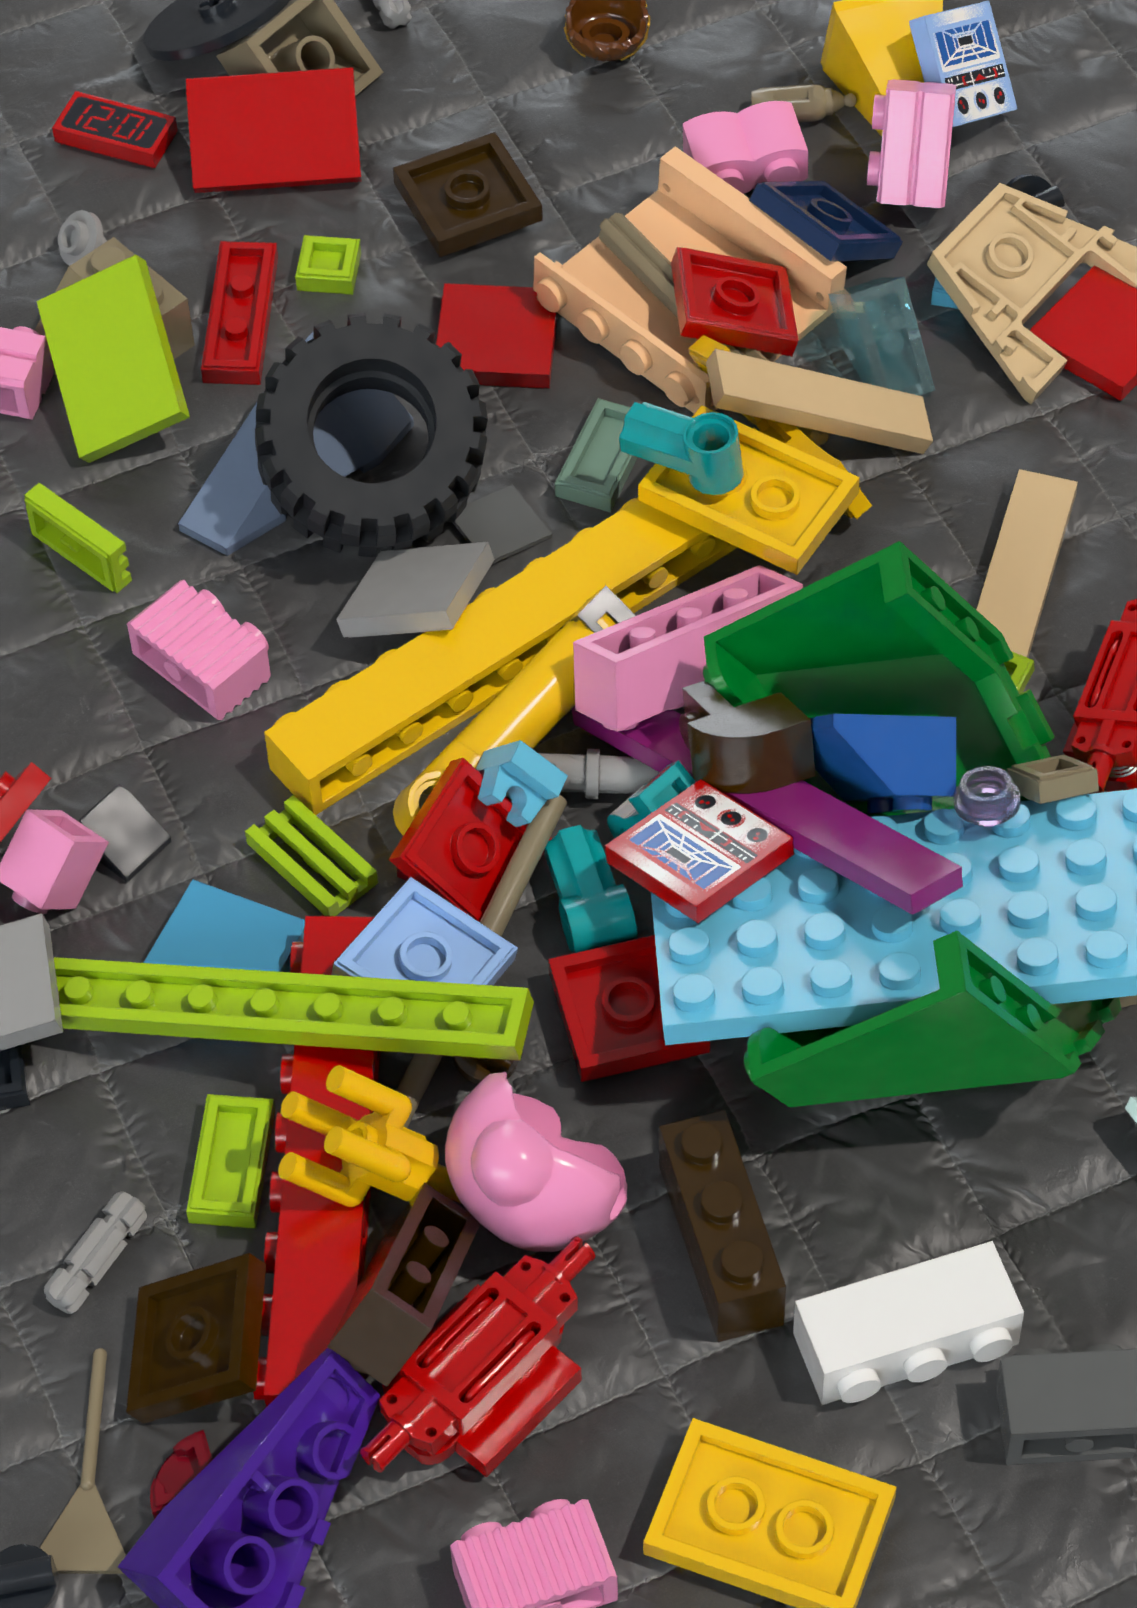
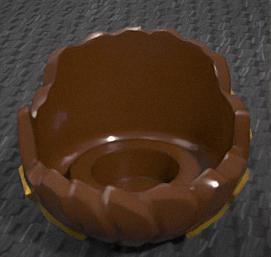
(607, 28)

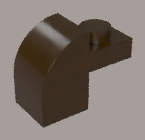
(746, 745)

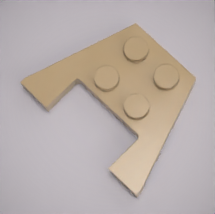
(1009, 263)

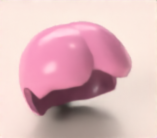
(524, 1176)

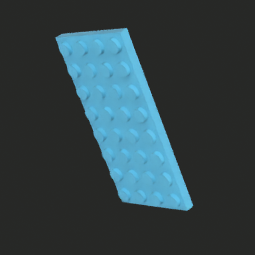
(820, 952)

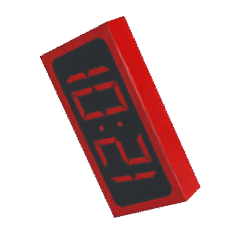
(115, 129)

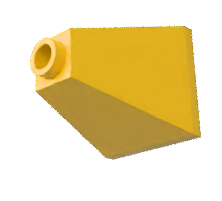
(873, 44)

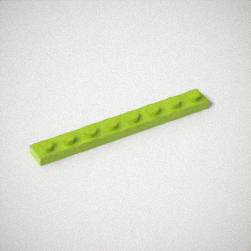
(294, 1008)

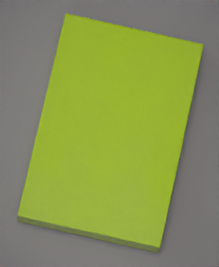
(112, 359)

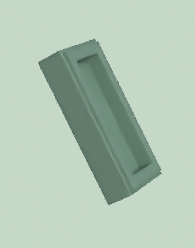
(596, 465)

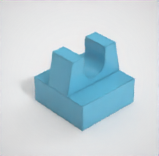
(522, 776)

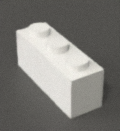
(908, 1324)

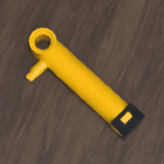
(525, 706)

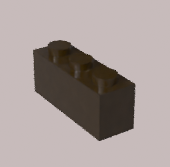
(722, 1226)
(404, 1285)

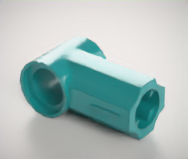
(698, 446)
(590, 903)

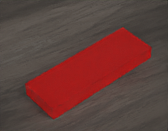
(239, 313)

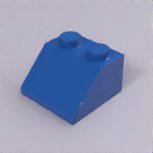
(887, 759)

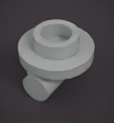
(79, 236)

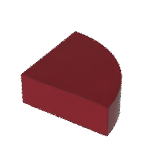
(179, 1469)

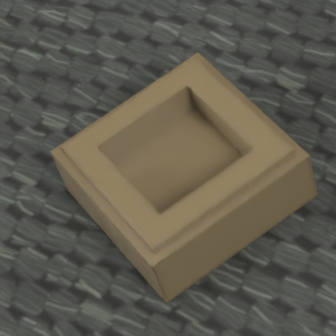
(1054, 778)

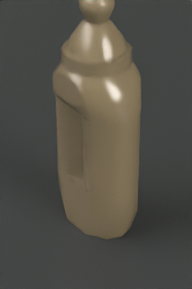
(809, 101)

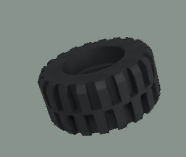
(384, 360)

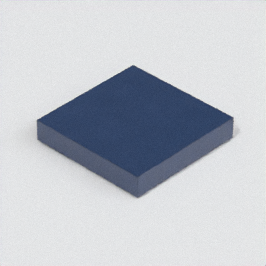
(826, 220)

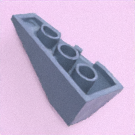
(348, 436)

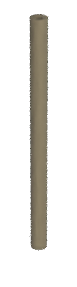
(496, 919)

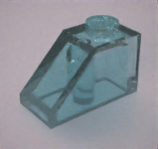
(882, 335)

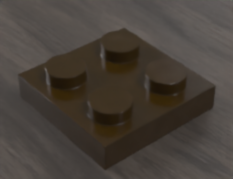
(467, 194)
(196, 1338)

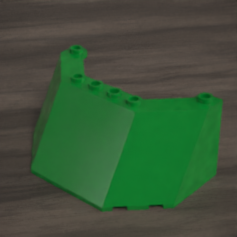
(905, 644)

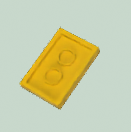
(776, 511)
(769, 1519)

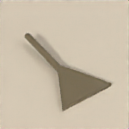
(83, 1534)

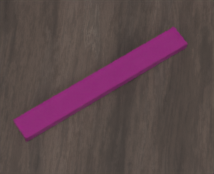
(818, 822)

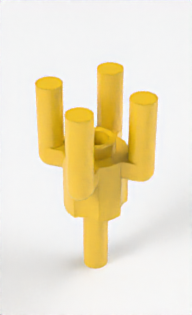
(372, 1149)

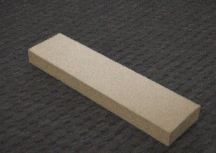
(818, 401)
(1026, 556)

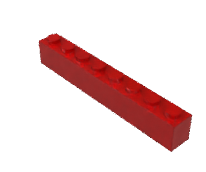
(318, 1242)

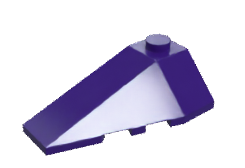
(262, 1502)

